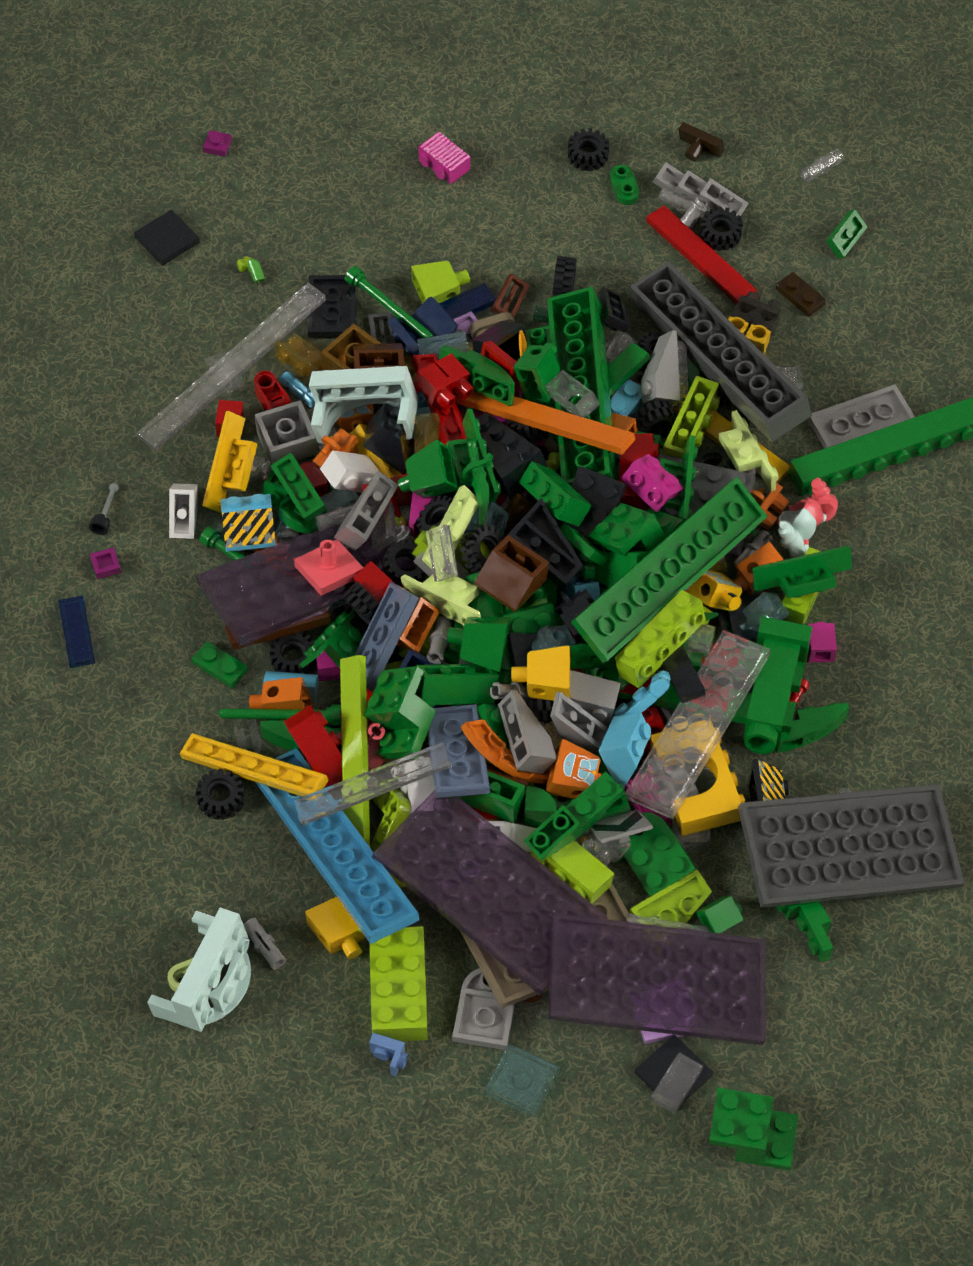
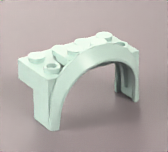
(347, 389)
(223, 943)

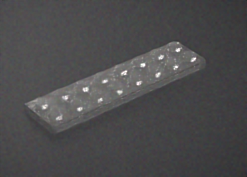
(697, 725)

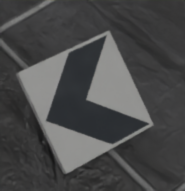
(620, 827)

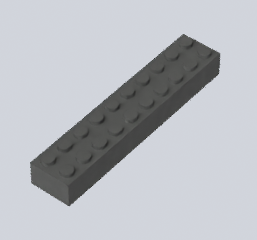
(722, 352)

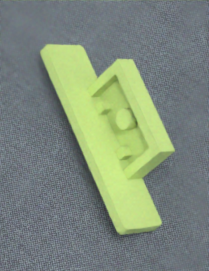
(745, 452)
(457, 517)
(447, 596)

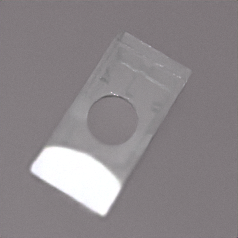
(564, 386)

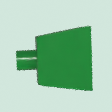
(535, 370)
(430, 471)
(482, 640)

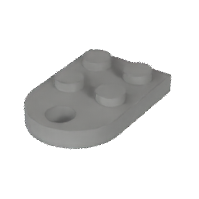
(479, 1015)

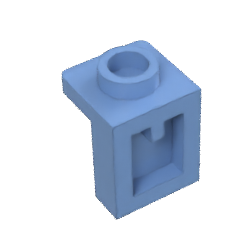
(386, 1048)

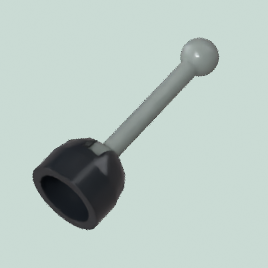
(100, 523)

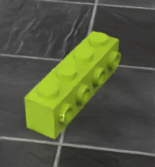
(693, 416)
(660, 638)

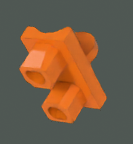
(340, 441)
(774, 500)

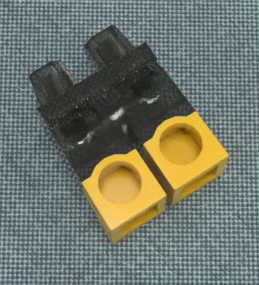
(756, 319)

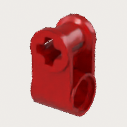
(272, 395)

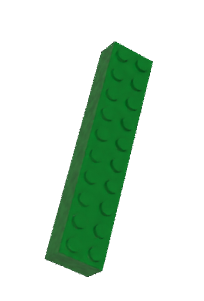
(581, 352)

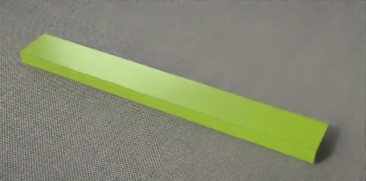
(355, 734)

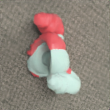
(802, 518)

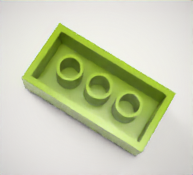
(399, 985)

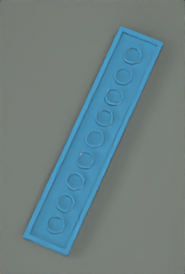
(346, 864)

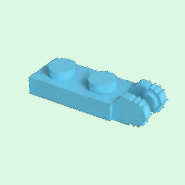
(645, 696)

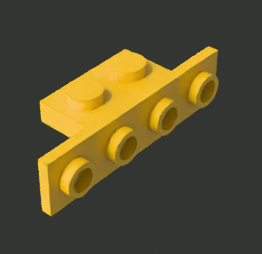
(231, 462)

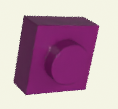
(217, 143)
(105, 563)

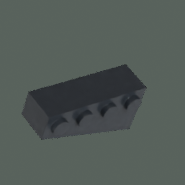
(510, 453)

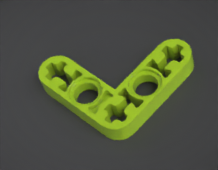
(395, 809)

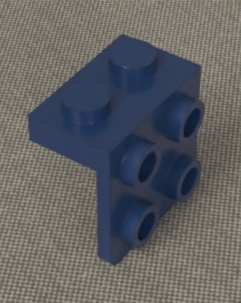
(429, 315)

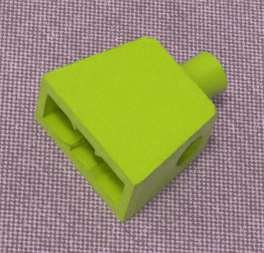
(438, 280)

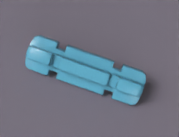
(297, 388)

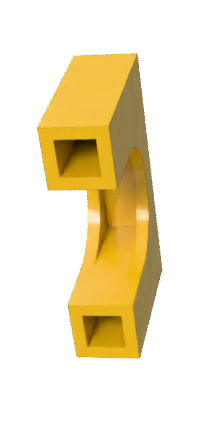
(715, 806)

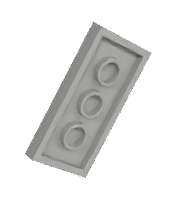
(860, 416)

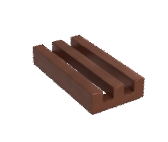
(517, 282)

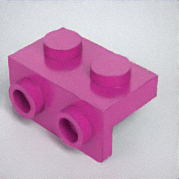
(652, 482)

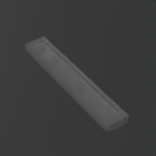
(372, 783)

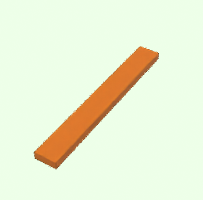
(554, 421)

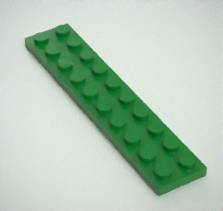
(668, 569)

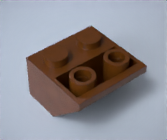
(378, 355)
(512, 573)

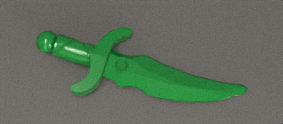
(479, 481)

